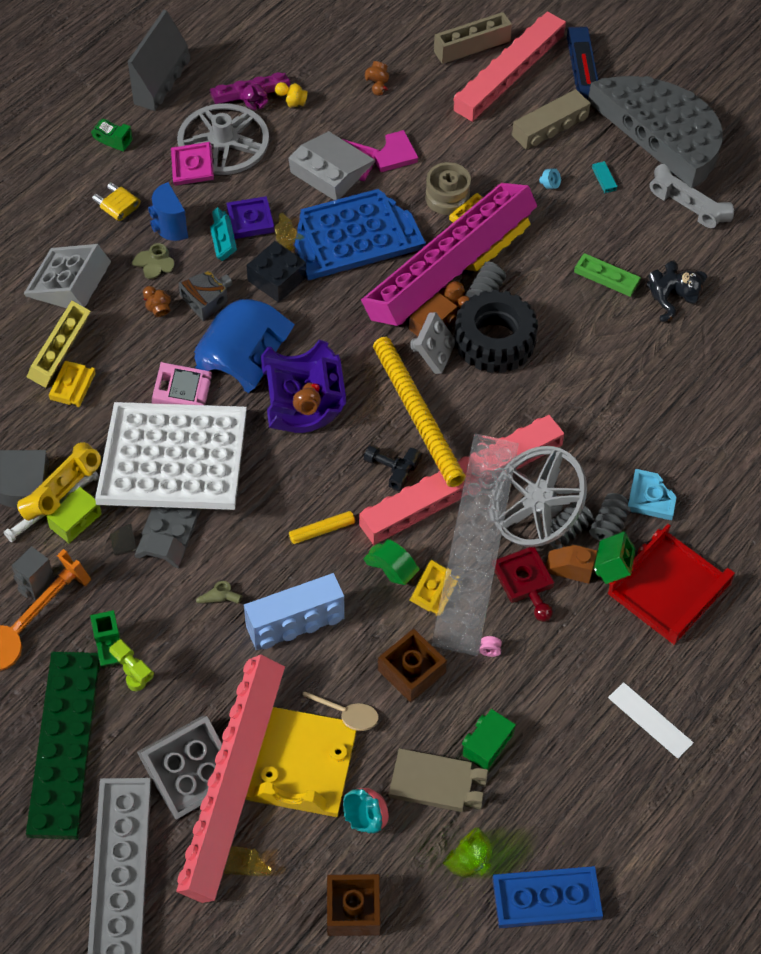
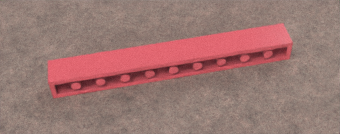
(433, 493)
(230, 780)

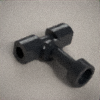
(400, 466)

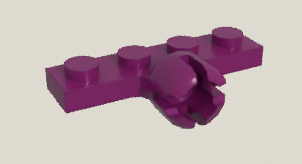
(251, 91)

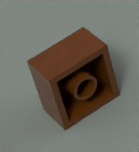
(412, 665)
(353, 905)

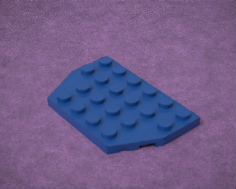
(354, 233)

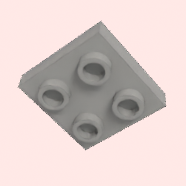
(434, 343)

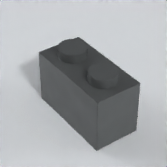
(33, 573)

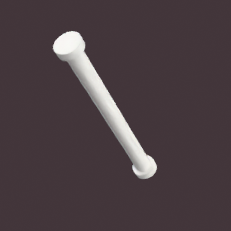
(23, 525)

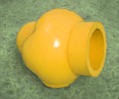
(295, 94)

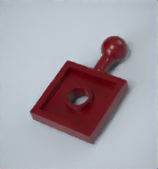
(521, 588)

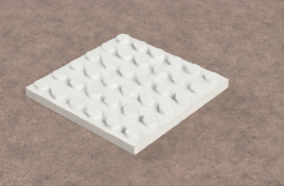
(172, 456)

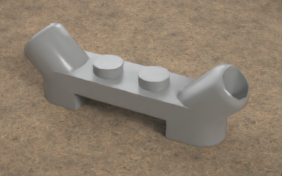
(709, 211)

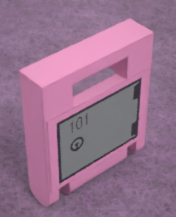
(185, 386)

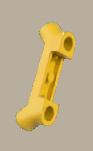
(46, 497)

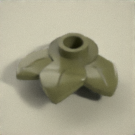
(154, 263)

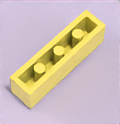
(58, 344)

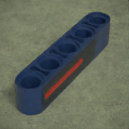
(581, 59)

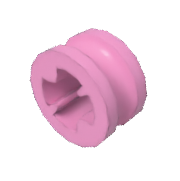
(490, 646)

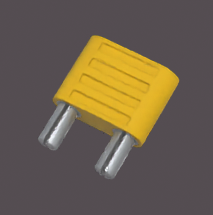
(119, 203)

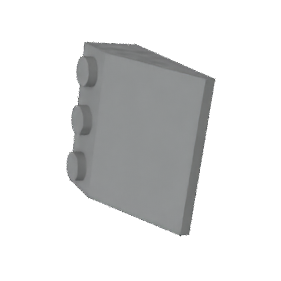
(329, 164)
(69, 275)
(183, 764)

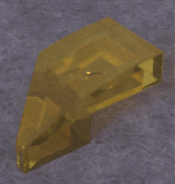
(286, 233)
(245, 862)

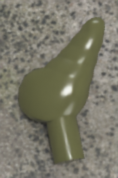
(220, 593)

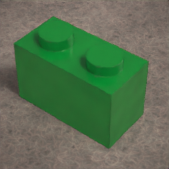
(614, 558)
(488, 739)

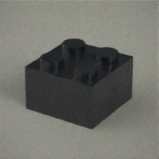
(276, 271)

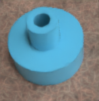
(550, 178)

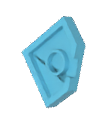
(651, 496)

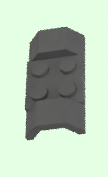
(167, 533)

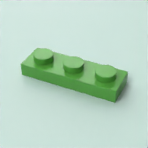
(607, 274)

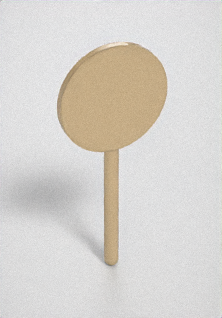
(354, 716)

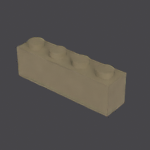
(472, 37)
(551, 119)

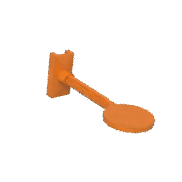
(9, 636)

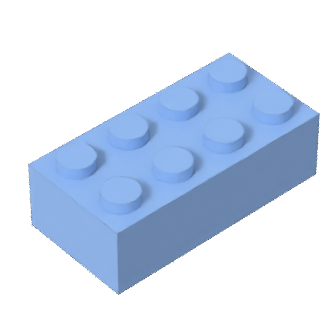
(294, 612)

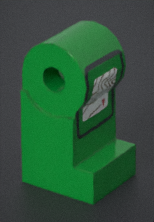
(112, 134)

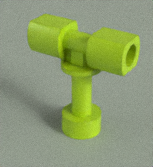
(136, 670)

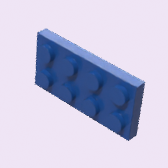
(547, 897)

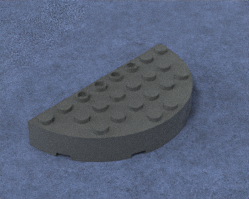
(663, 121)

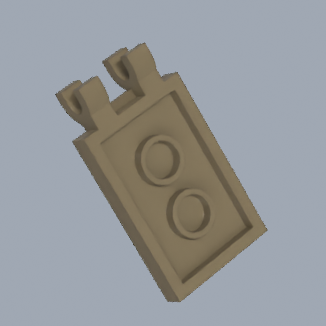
(436, 781)

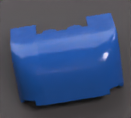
(240, 338)

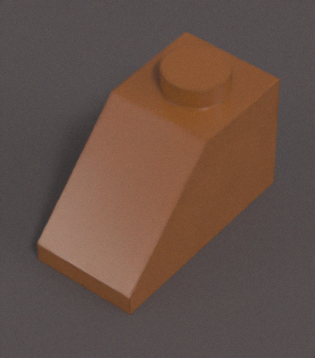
(572, 562)

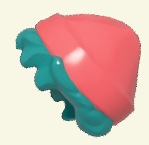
(365, 810)

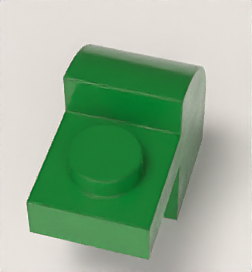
(393, 560)
(105, 634)

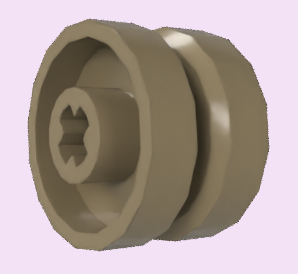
(447, 187)

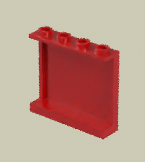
(670, 585)

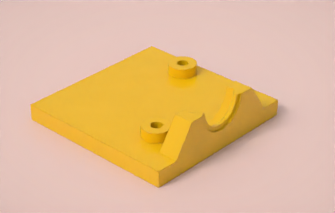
(303, 762)

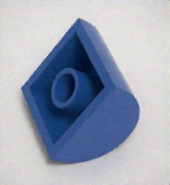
(168, 214)

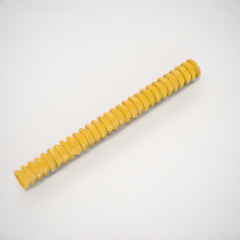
(419, 412)

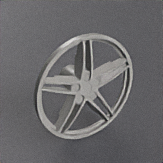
(225, 135)
(542, 496)

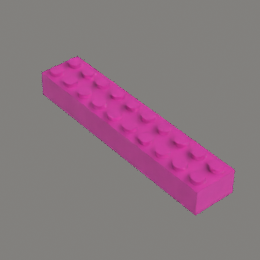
(449, 254)

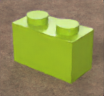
(74, 515)

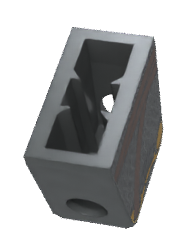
(205, 293)

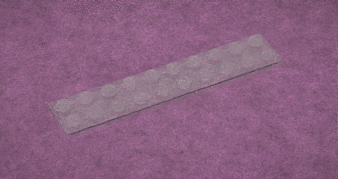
(475, 545)

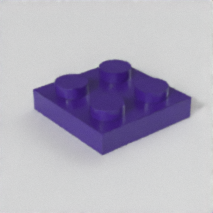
(250, 217)

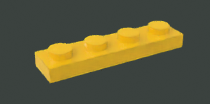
(499, 245)

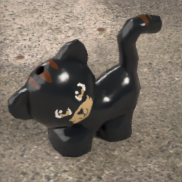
(686, 284)

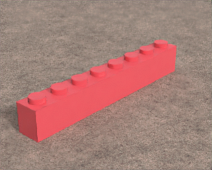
(509, 66)

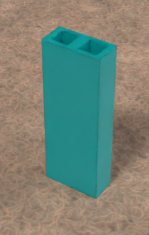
(604, 177)

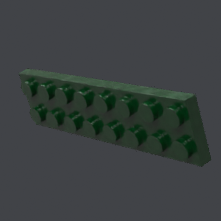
(63, 746)

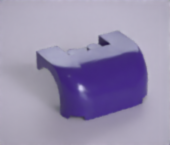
(290, 374)

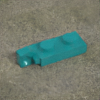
(222, 235)

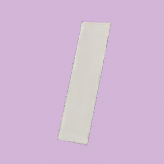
(650, 720)

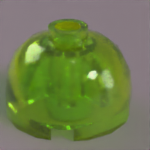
(470, 855)

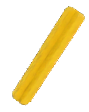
(321, 527)

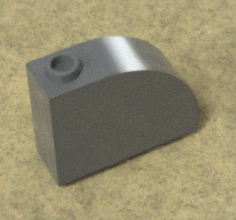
(21, 474)

